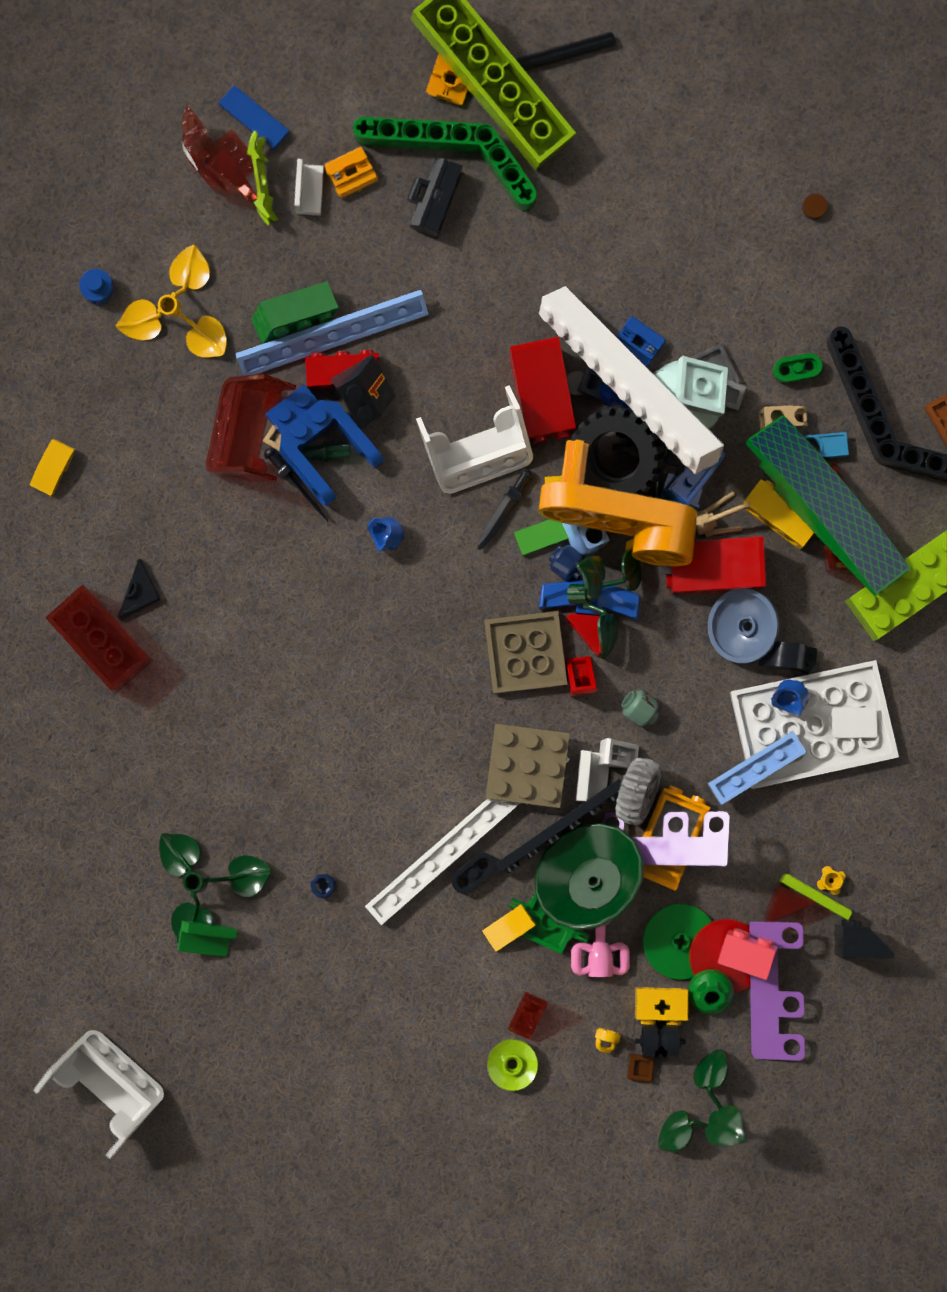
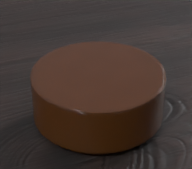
(814, 206)

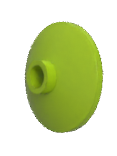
(514, 1078)

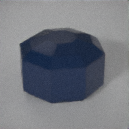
(323, 885)

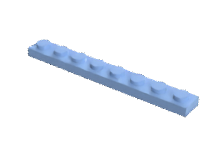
(332, 333)

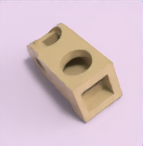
(795, 414)

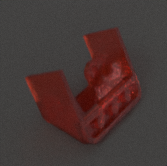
(241, 424)

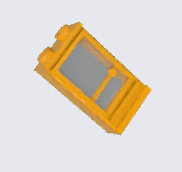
(673, 801)

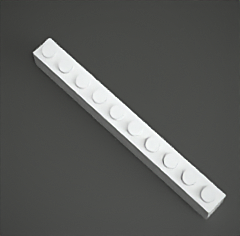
(630, 380)

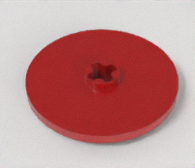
(707, 949)

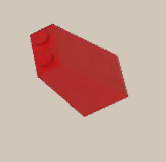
(542, 389)
(721, 567)

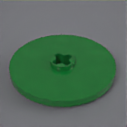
(660, 934)

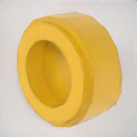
(609, 1036)

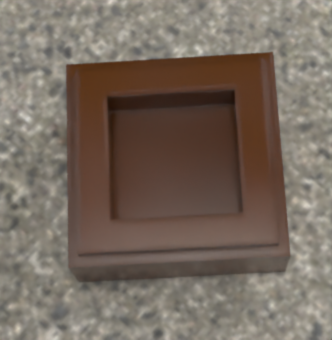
(640, 1068)

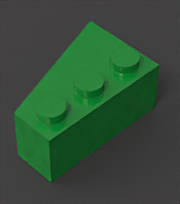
(294, 312)

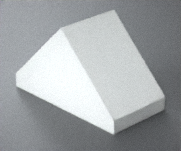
(617, 753)

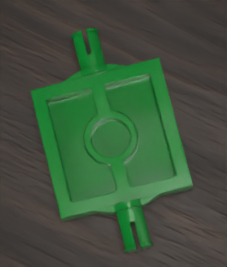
(546, 930)

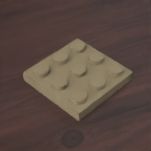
(525, 652)
(527, 765)

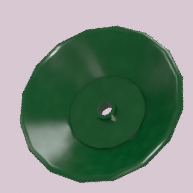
(579, 860)

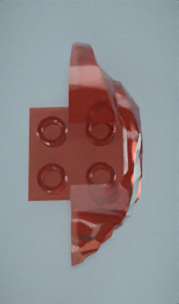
(219, 163)

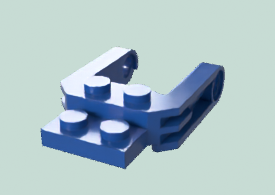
(302, 420)

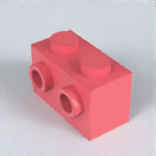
(748, 953)

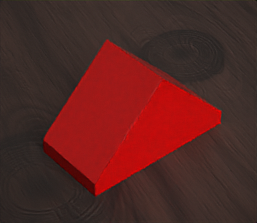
(587, 629)
(581, 676)

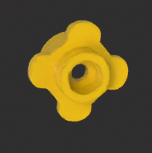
(838, 878)

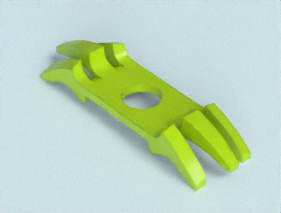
(264, 201)

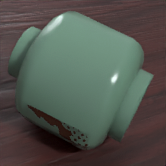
(640, 708)

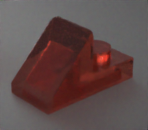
(527, 1015)

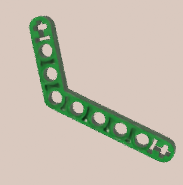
(449, 142)

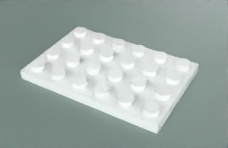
(847, 686)

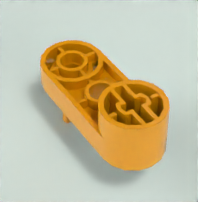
(660, 527)

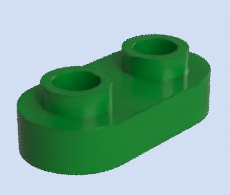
(796, 368)

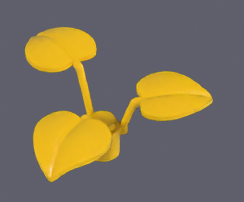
(141, 316)

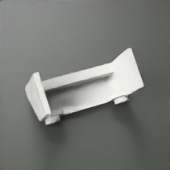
(480, 455)
(110, 1078)

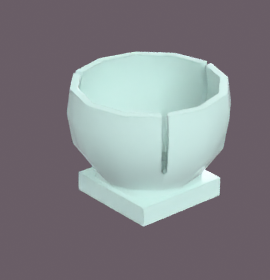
(697, 386)

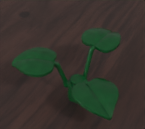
(593, 574)
(178, 855)
(724, 1125)

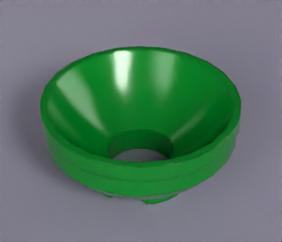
(708, 981)

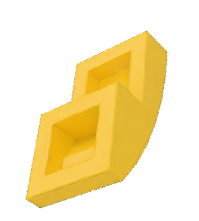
(52, 466)
(509, 927)

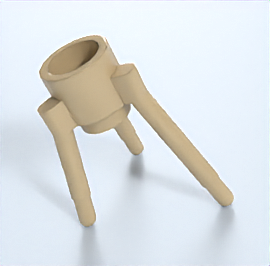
(707, 522)

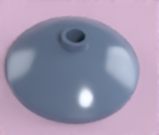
(729, 625)

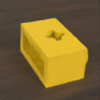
(648, 997)

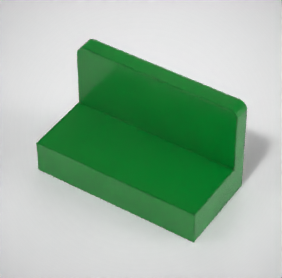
(205, 938)

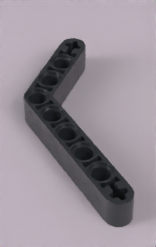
(878, 416)

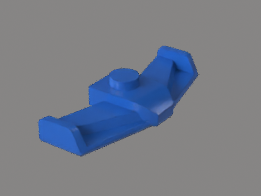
(611, 598)

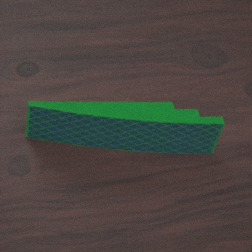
(827, 505)

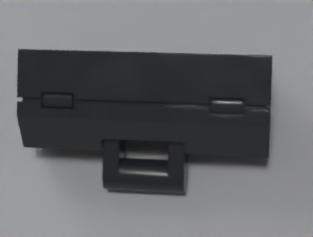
(438, 197)

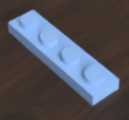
(756, 767)

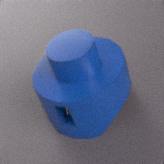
(96, 286)
(385, 533)
(791, 697)

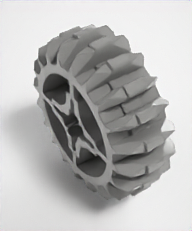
(638, 791)

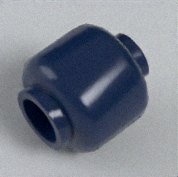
(564, 562)

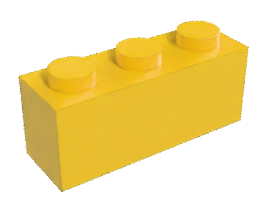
(777, 514)

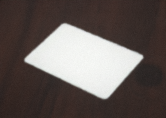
(854, 722)

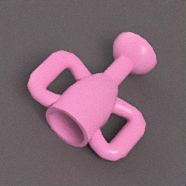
(600, 957)

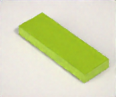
(816, 896)

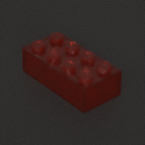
(99, 639)

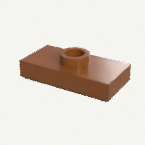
(938, 415)

